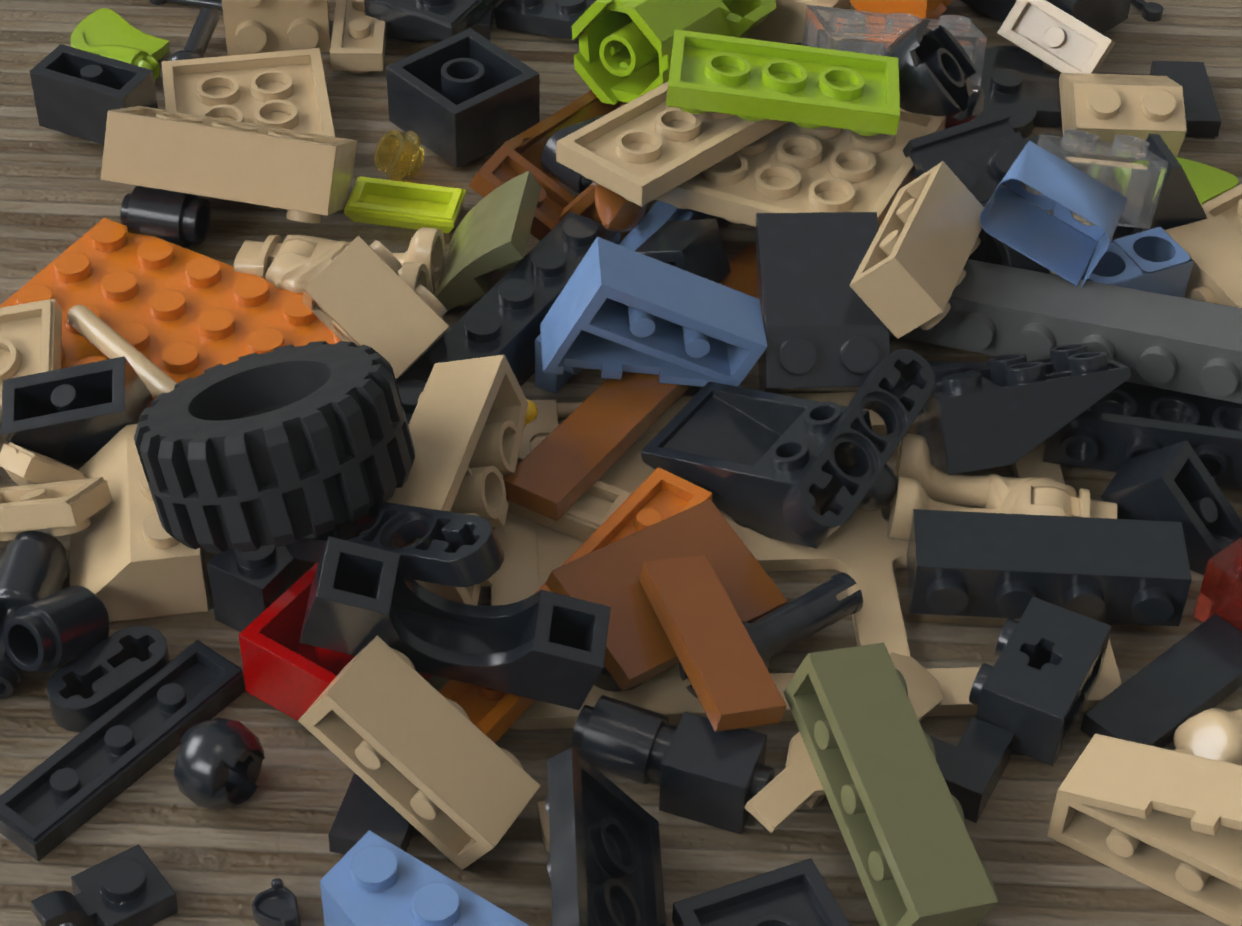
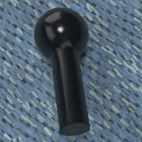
(199, 36)

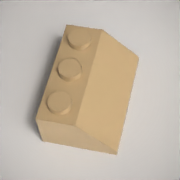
(126, 550)

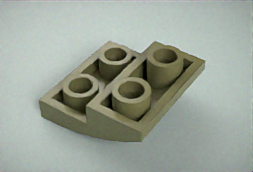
(488, 240)

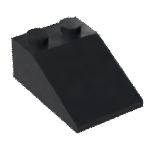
(813, 321)

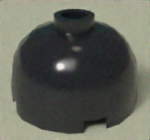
(935, 75)

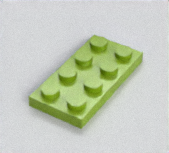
(784, 83)

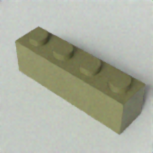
(888, 790)

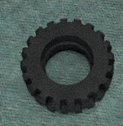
(275, 446)

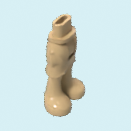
(302, 257)
(929, 488)

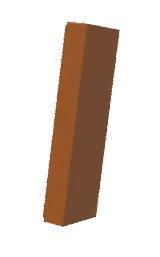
(711, 643)

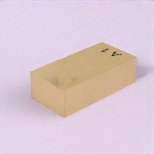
(229, 160)

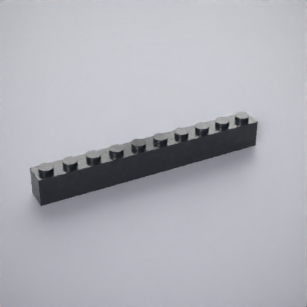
(498, 324)

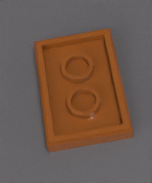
(609, 576)

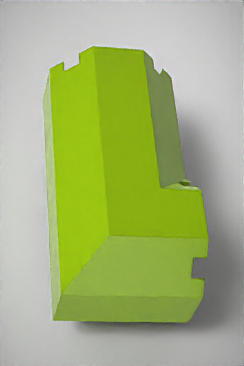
(630, 42)

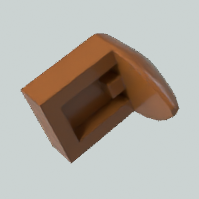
(606, 208)

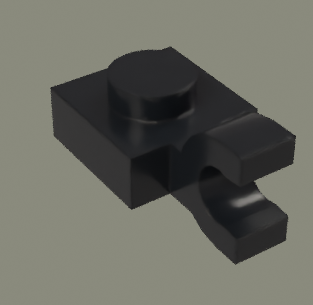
(112, 893)

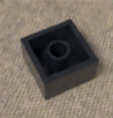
(463, 97)

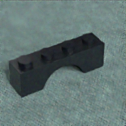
(530, 648)

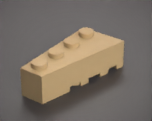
(464, 443)

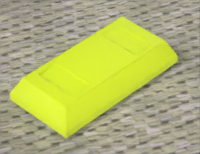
(404, 204)

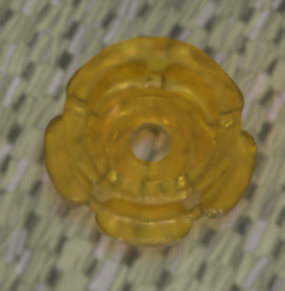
(399, 154)

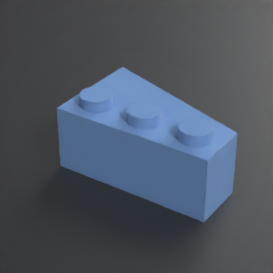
(651, 319)
(392, 888)

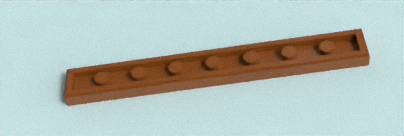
(603, 426)

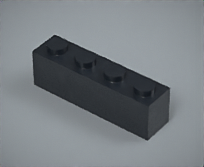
(1085, 564)

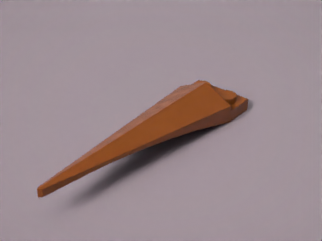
(524, 154)

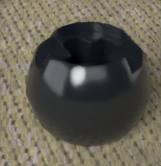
(218, 764)

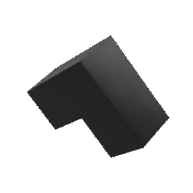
(975, 764)

